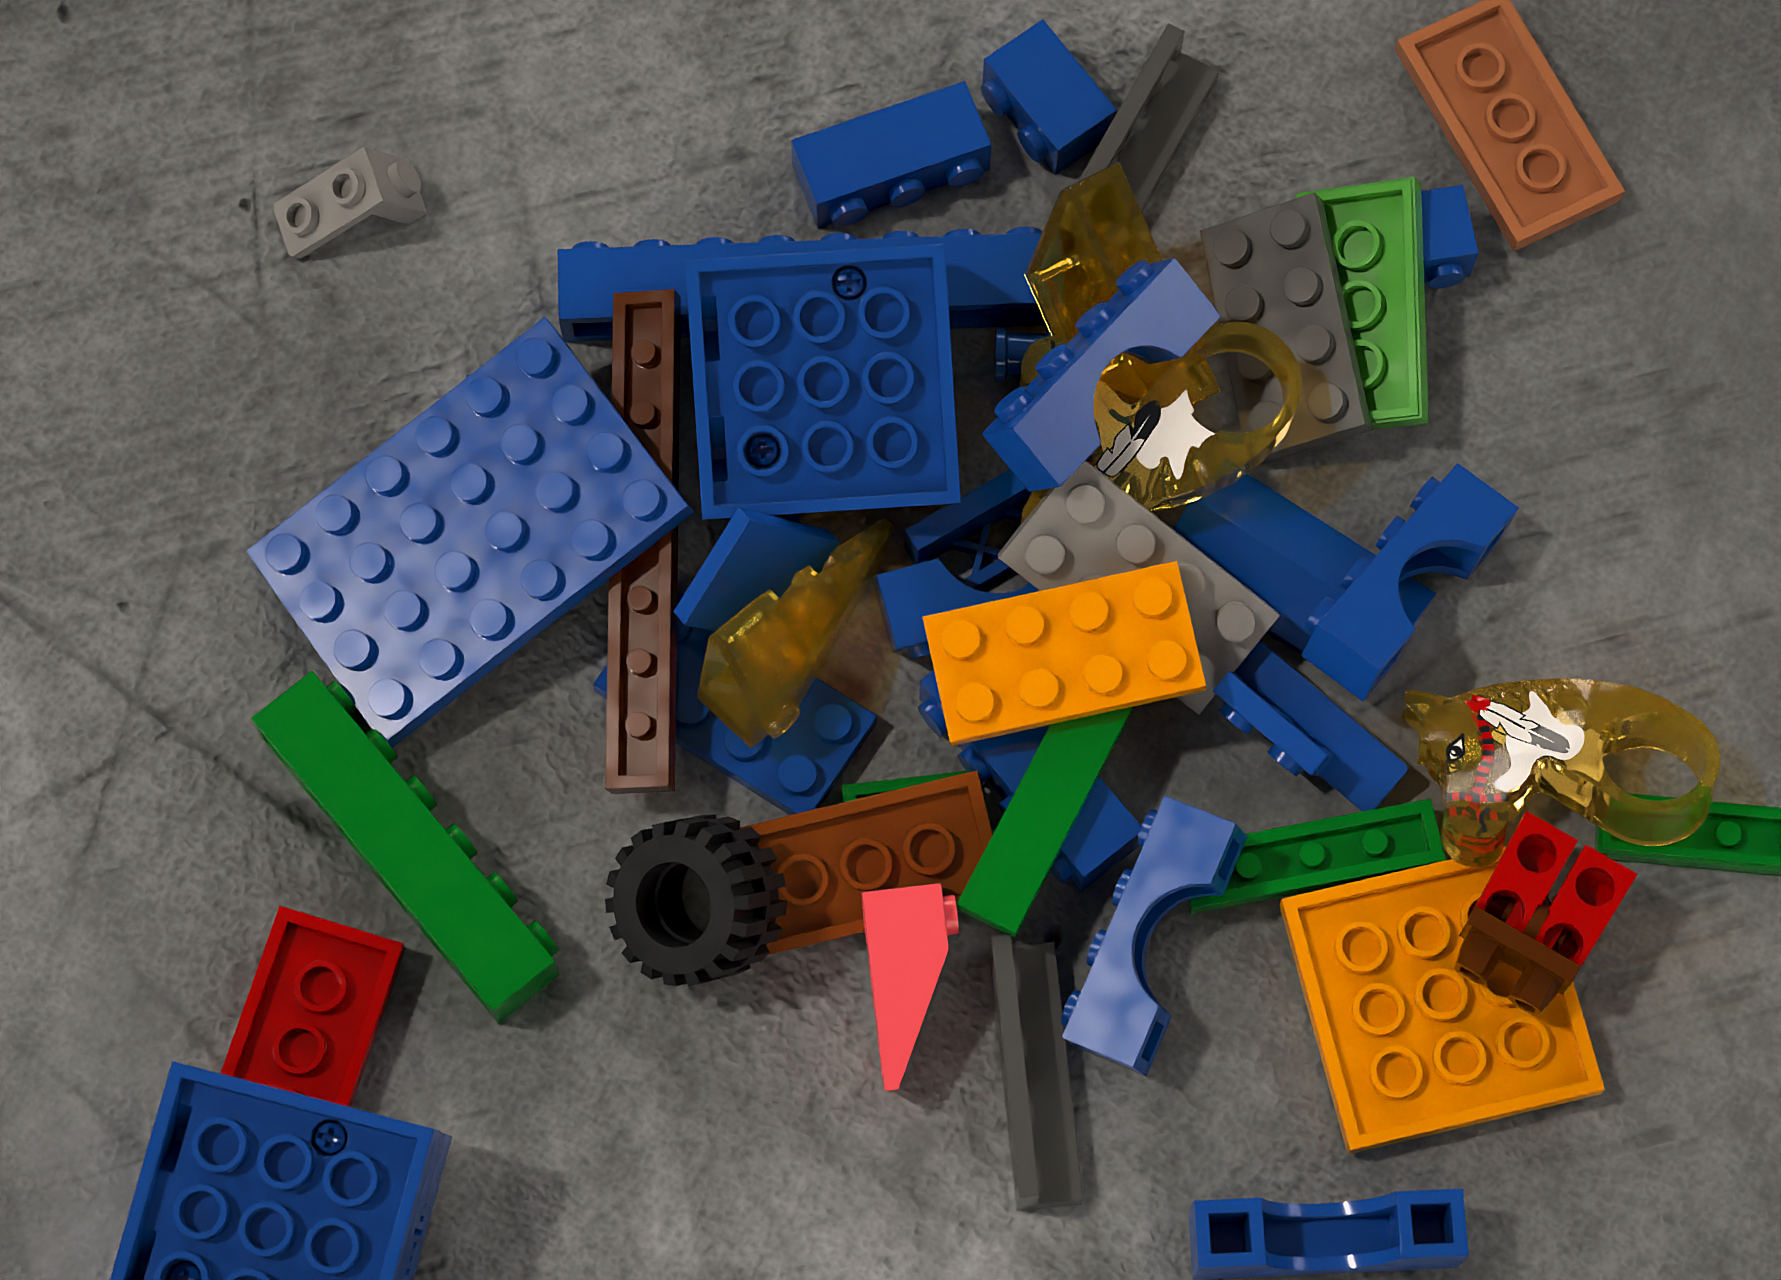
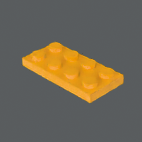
(1064, 653)

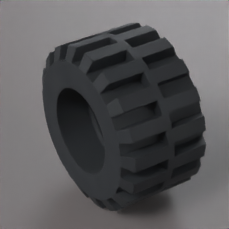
(652, 910)

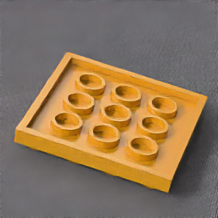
(1406, 1034)

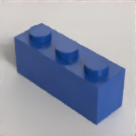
(891, 156)

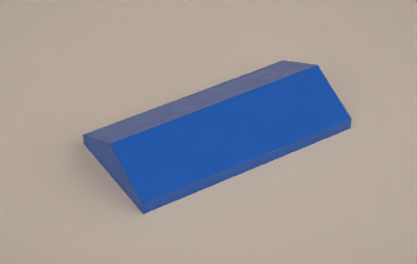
(1281, 554)

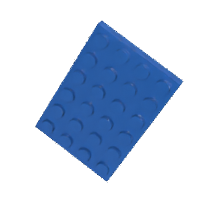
(468, 532)

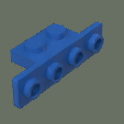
(1308, 729)

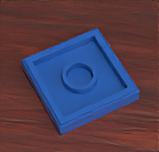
(749, 559)

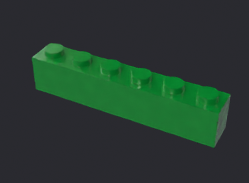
(406, 845)

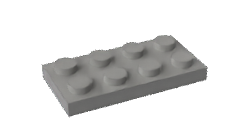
(1100, 530)

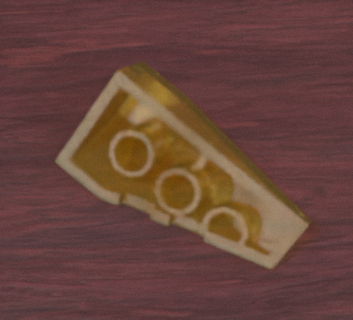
(776, 646)

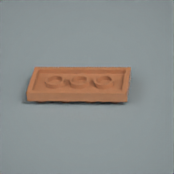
(1509, 121)

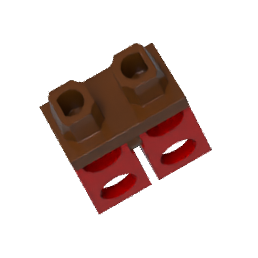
(1531, 933)

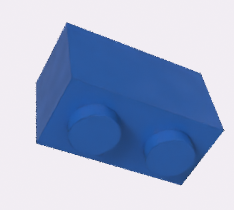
(1046, 97)

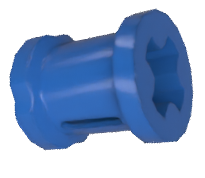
(1010, 351)

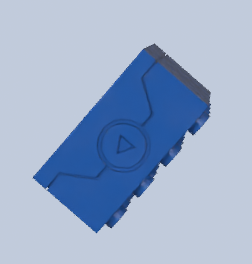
(823, 381)
(277, 1187)

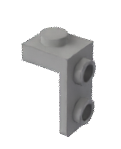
(346, 194)

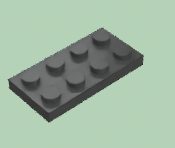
(1284, 276)

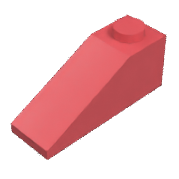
(905, 957)

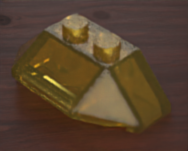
(1079, 257)

